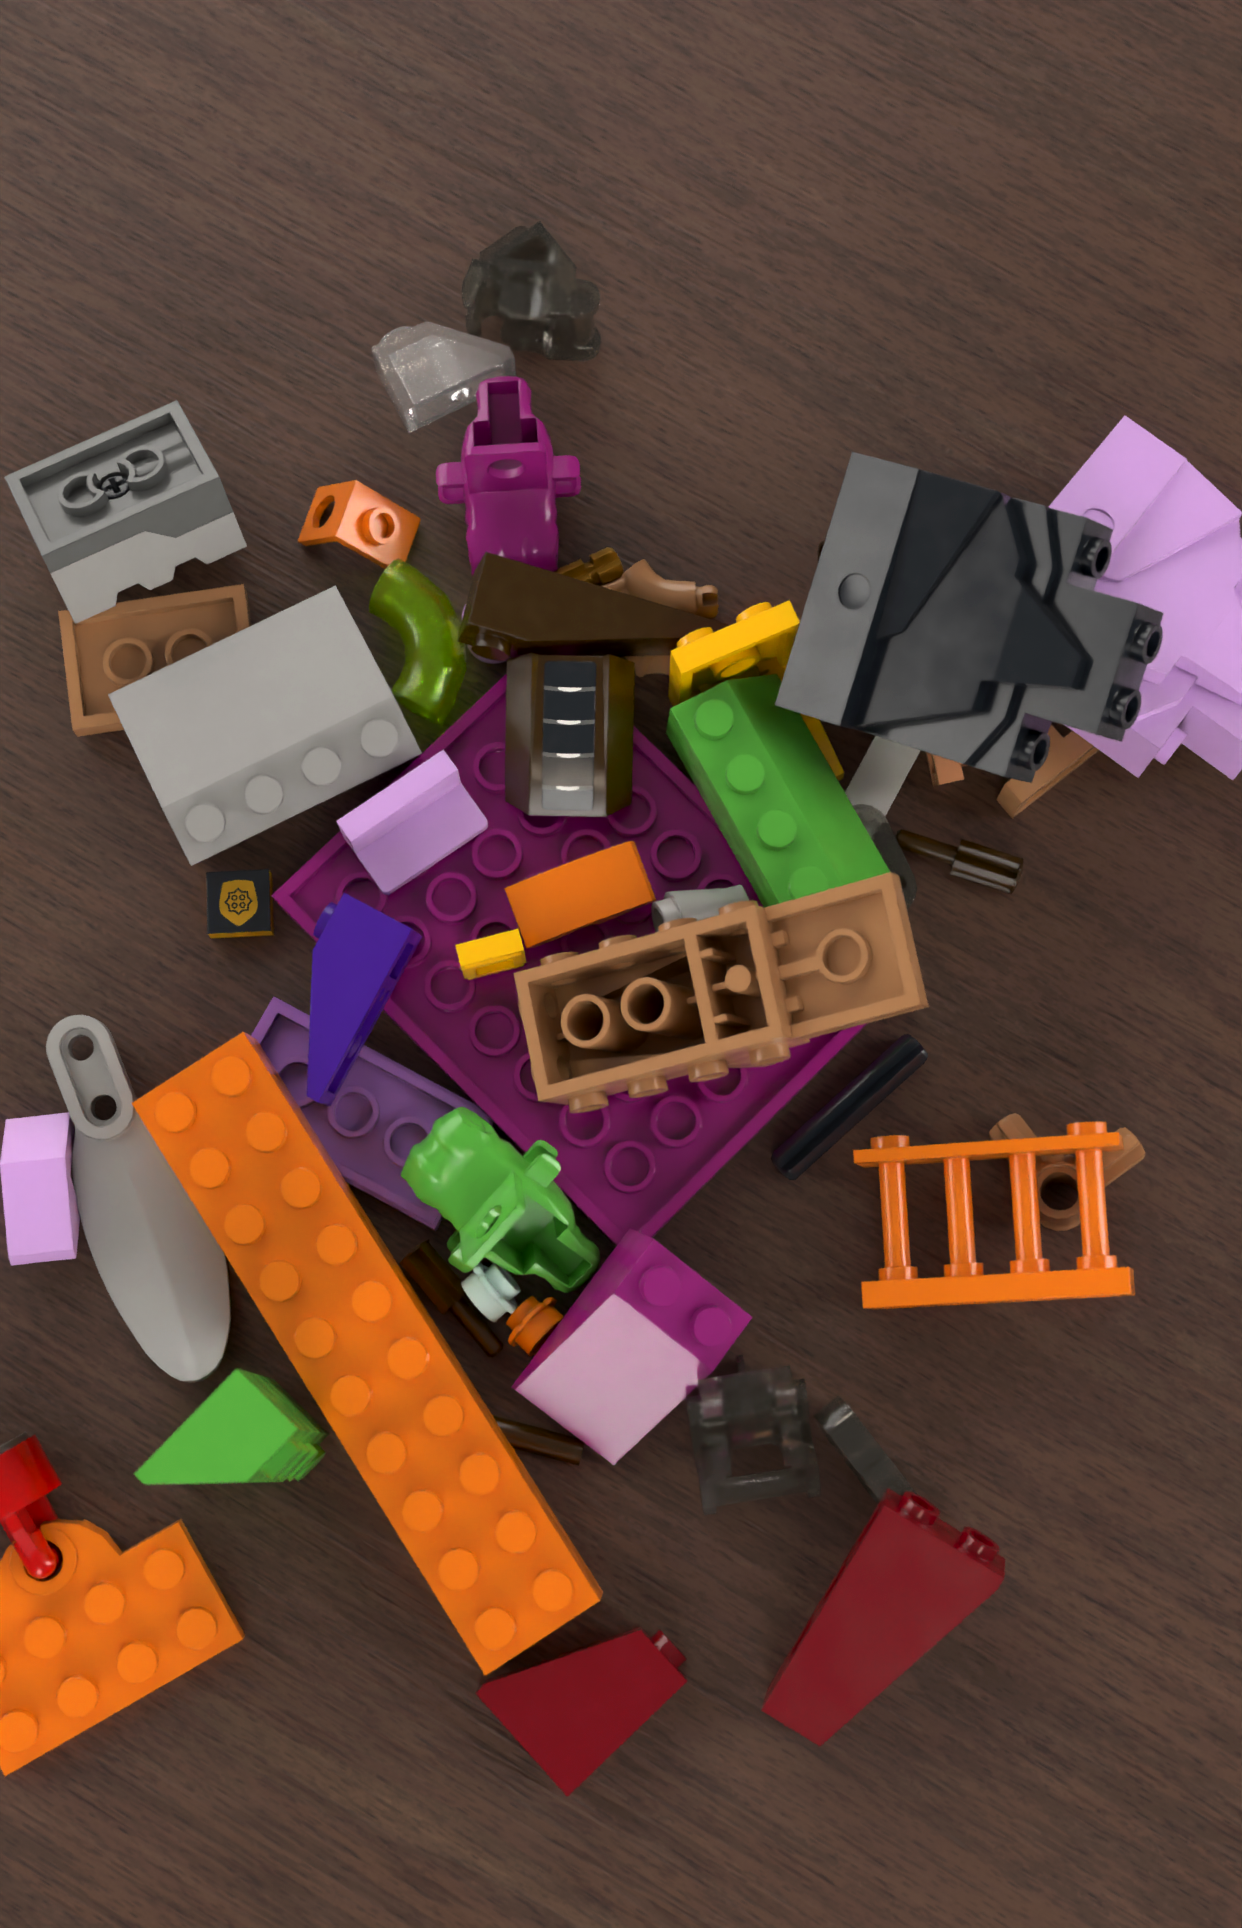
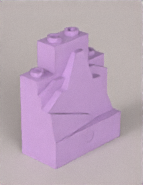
(1181, 556)

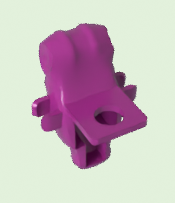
(509, 478)

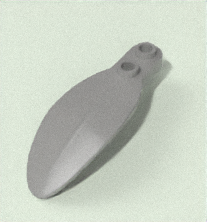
(138, 1217)

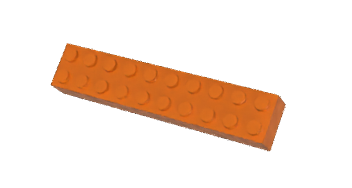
(368, 1352)

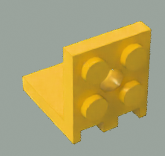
(749, 648)

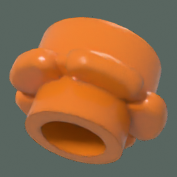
(533, 1324)

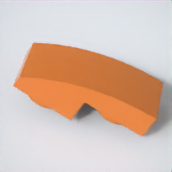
(580, 894)

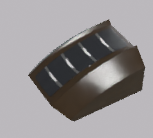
(569, 734)

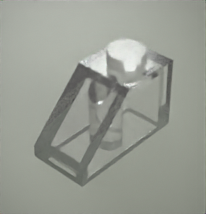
(436, 370)

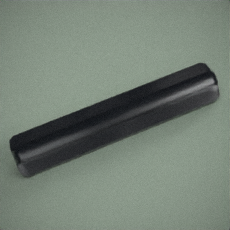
(849, 1107)

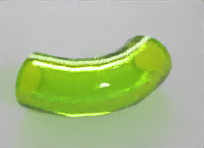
(430, 634)

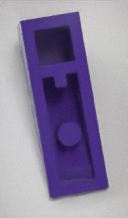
(352, 978)

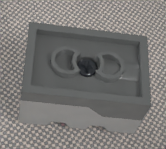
(126, 509)

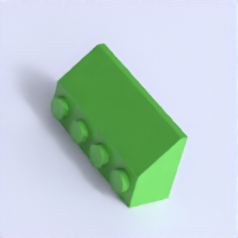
(771, 791)
(240, 1435)

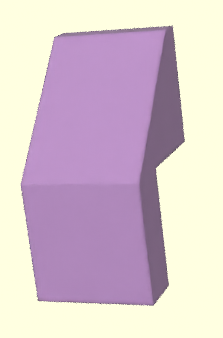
(38, 1189)

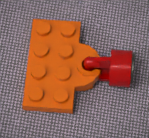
(84, 1619)

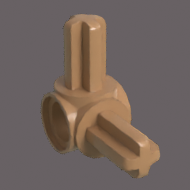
(1063, 1168)

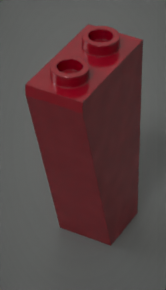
(884, 1609)

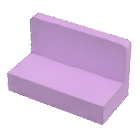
(413, 823)

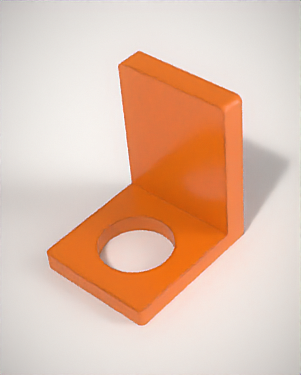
(361, 522)

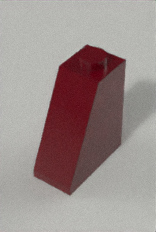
(585, 1701)

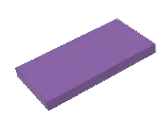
(373, 1116)

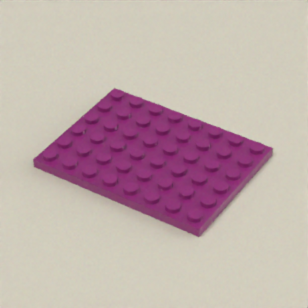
(637, 1155)

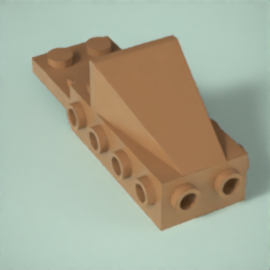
(717, 992)

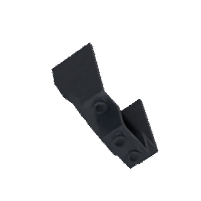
(965, 622)

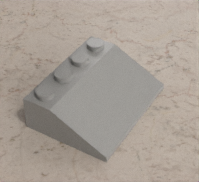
(264, 725)

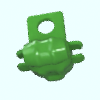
(500, 1202)

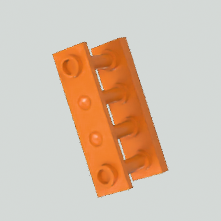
(1030, 1273)

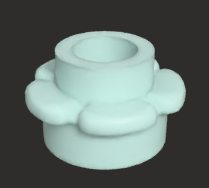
(491, 1290)

